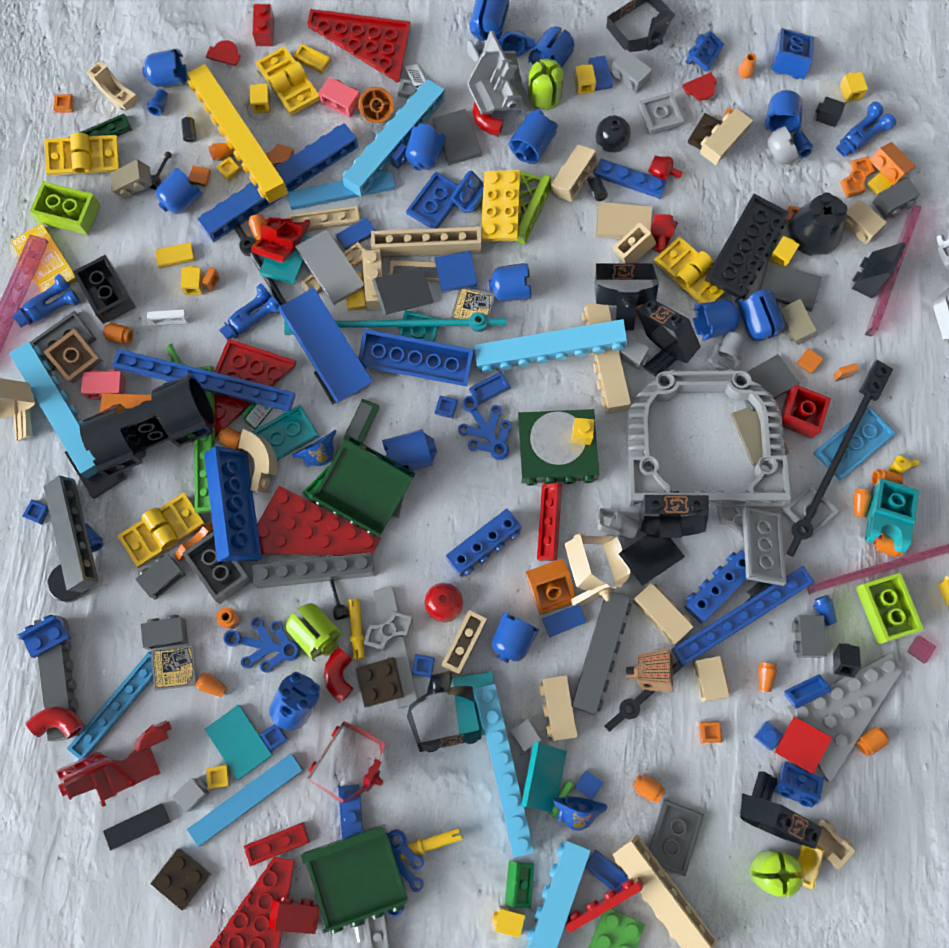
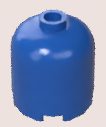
(165, 68)
(784, 110)
(424, 147)
(176, 193)
(510, 282)
(715, 318)
(513, 638)

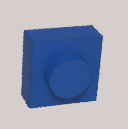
(398, 157)
(768, 735)

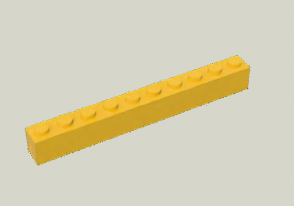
(237, 134)

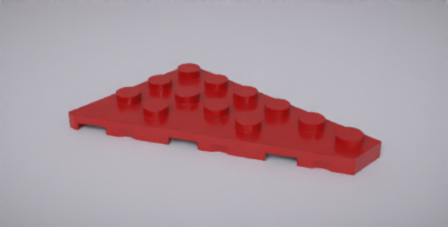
(371, 39)
(247, 364)
(303, 528)
(250, 922)

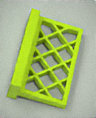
(533, 206)

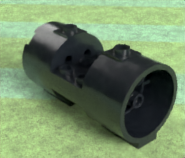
(122, 435)

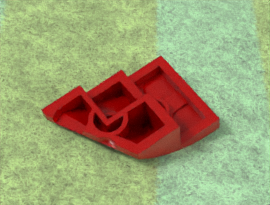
(279, 238)

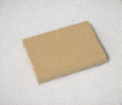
(617, 219)

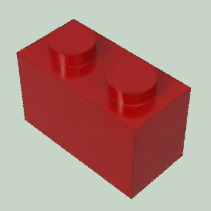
(263, 25)
(294, 916)

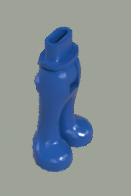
(857, 137)
(36, 307)
(242, 321)

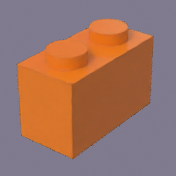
(892, 163)

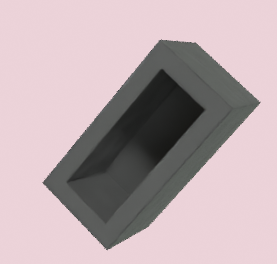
(895, 198)
(160, 576)
(164, 632)
(809, 636)

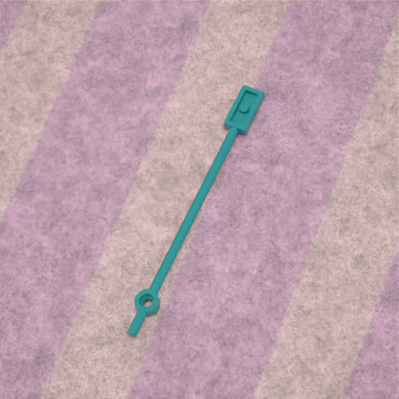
(477, 327)

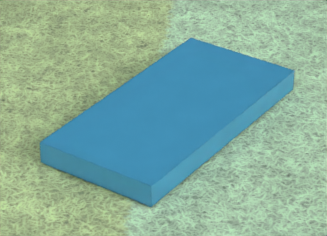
(868, 437)

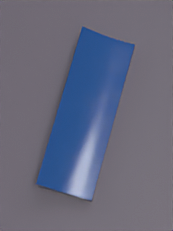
(325, 345)
(416, 357)
(232, 505)

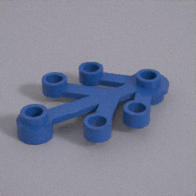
(486, 431)
(266, 646)
(405, 872)

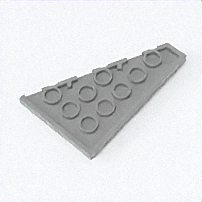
(848, 709)

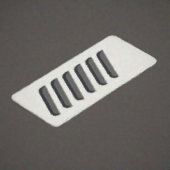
(415, 74)

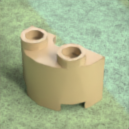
(837, 849)

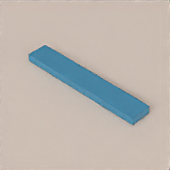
(336, 191)
(113, 709)
(244, 800)

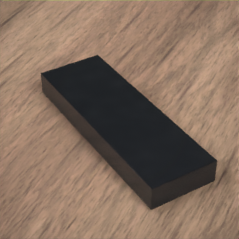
(136, 826)

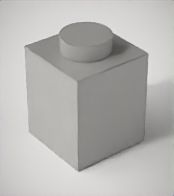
(635, 353)
(525, 736)
(191, 794)

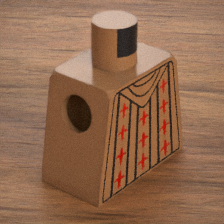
(653, 671)

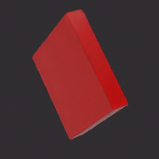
(803, 744)

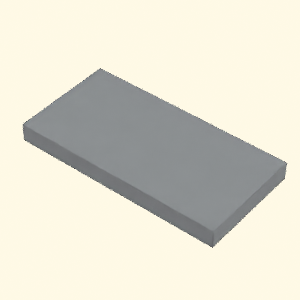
(330, 267)
(764, 546)

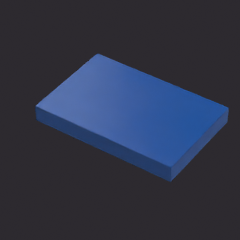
(433, 201)

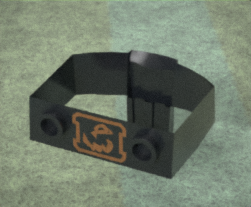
(657, 28)
(625, 302)
(683, 348)
(670, 508)
(441, 684)
(774, 817)

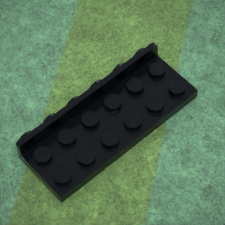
(747, 247)

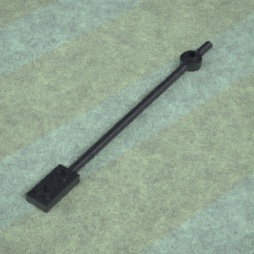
(246, 250)
(871, 389)
(635, 703)

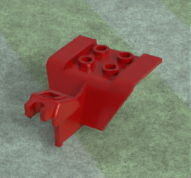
(113, 776)

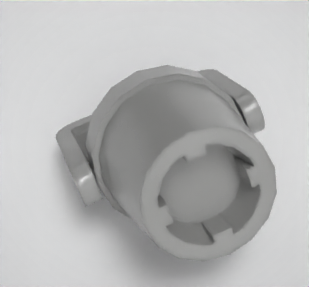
(729, 349)
(619, 526)

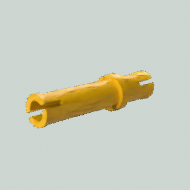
(357, 637)
(431, 843)

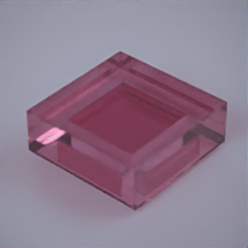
(921, 649)

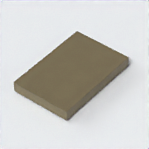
(749, 429)

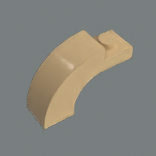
(111, 87)
(264, 459)

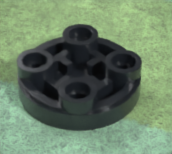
(58, 589)

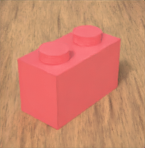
(339, 97)
(98, 382)

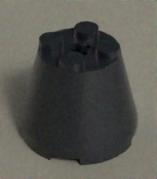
(819, 225)

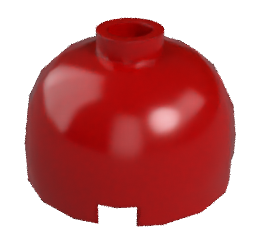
(443, 602)

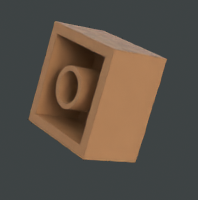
(73, 356)

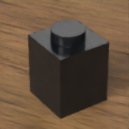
(829, 111)
(846, 660)

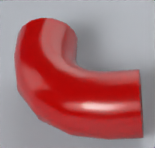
(487, 122)
(334, 676)
(55, 717)

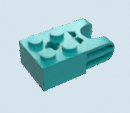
(892, 513)

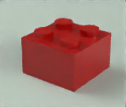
(804, 411)

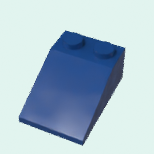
(793, 54)

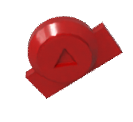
(224, 52)
(701, 87)

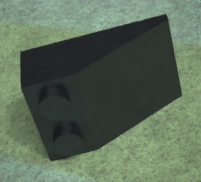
(876, 269)

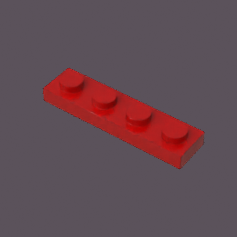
(549, 522)
(596, 908)

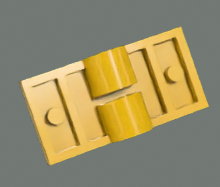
(288, 80)
(81, 154)
(501, 205)
(689, 270)
(160, 529)

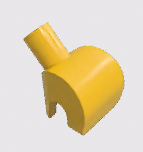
(902, 464)

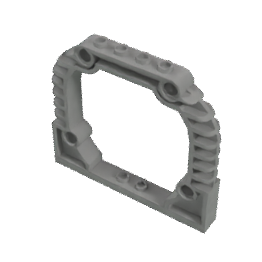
(768, 489)

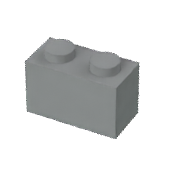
(631, 71)

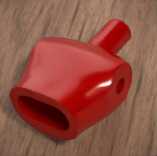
(663, 167)
(662, 227)

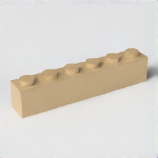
(426, 241)
(607, 365)
(663, 895)

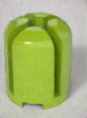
(545, 84)
(321, 623)
(774, 861)

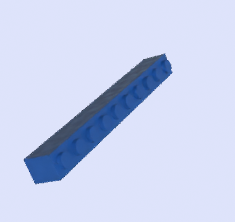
(294, 172)

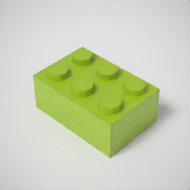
(65, 208)
(889, 608)

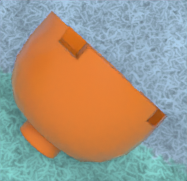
(376, 104)

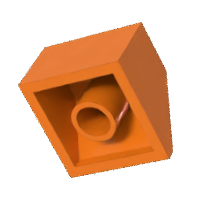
(550, 586)

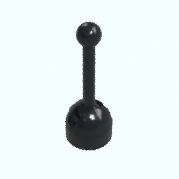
(156, 180)
(339, 611)

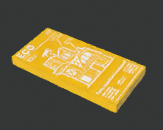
(51, 261)

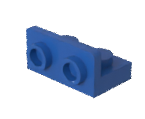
(705, 50)
(468, 193)
(44, 635)
(799, 785)

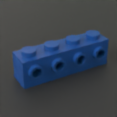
(484, 542)
(718, 589)

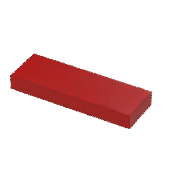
(276, 844)

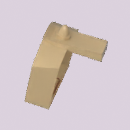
(17, 403)
(581, 571)

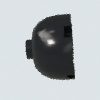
(613, 133)

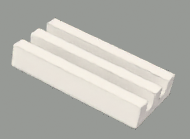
(168, 317)

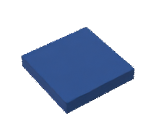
(456, 271)

